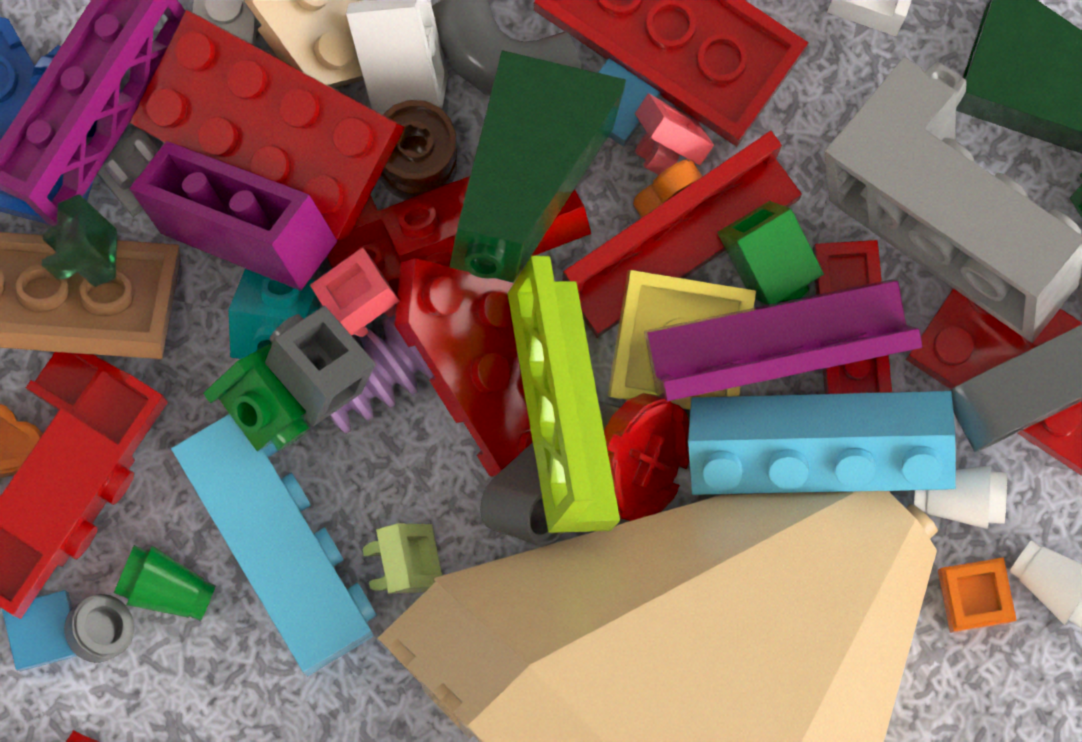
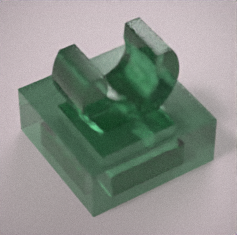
(82, 243)

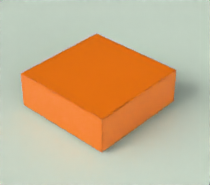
(977, 595)

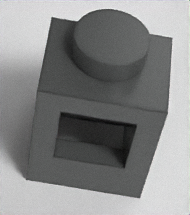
(319, 363)

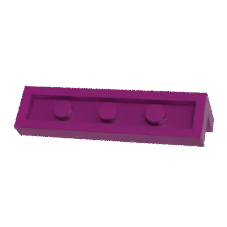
(76, 92)
(779, 340)

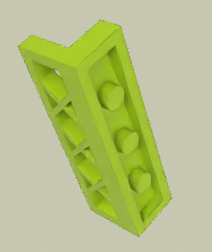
(562, 402)

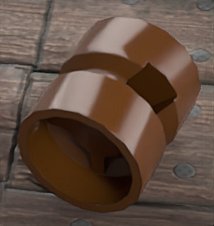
(425, 151)

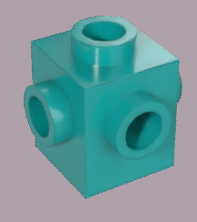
(261, 307)

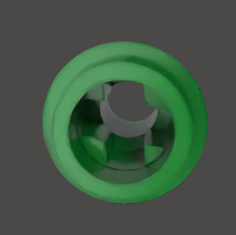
(163, 585)

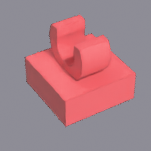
(669, 136)
(356, 293)

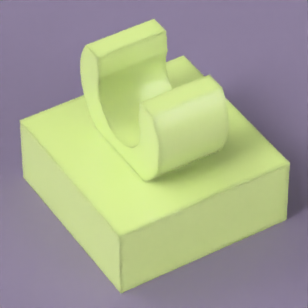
(407, 558)

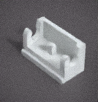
(398, 51)

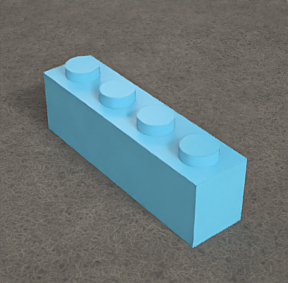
(822, 443)
(275, 545)

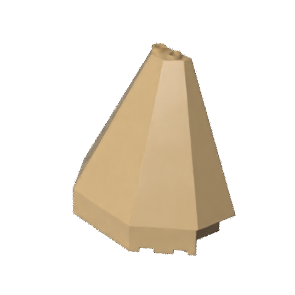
(684, 626)

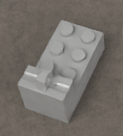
(925, 196)

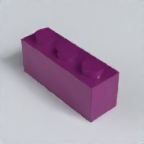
(234, 215)

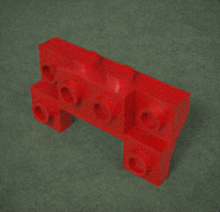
(427, 230)
(71, 469)

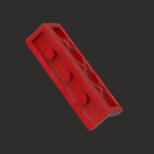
(675, 239)

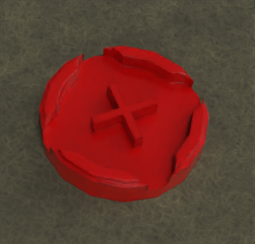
(645, 450)

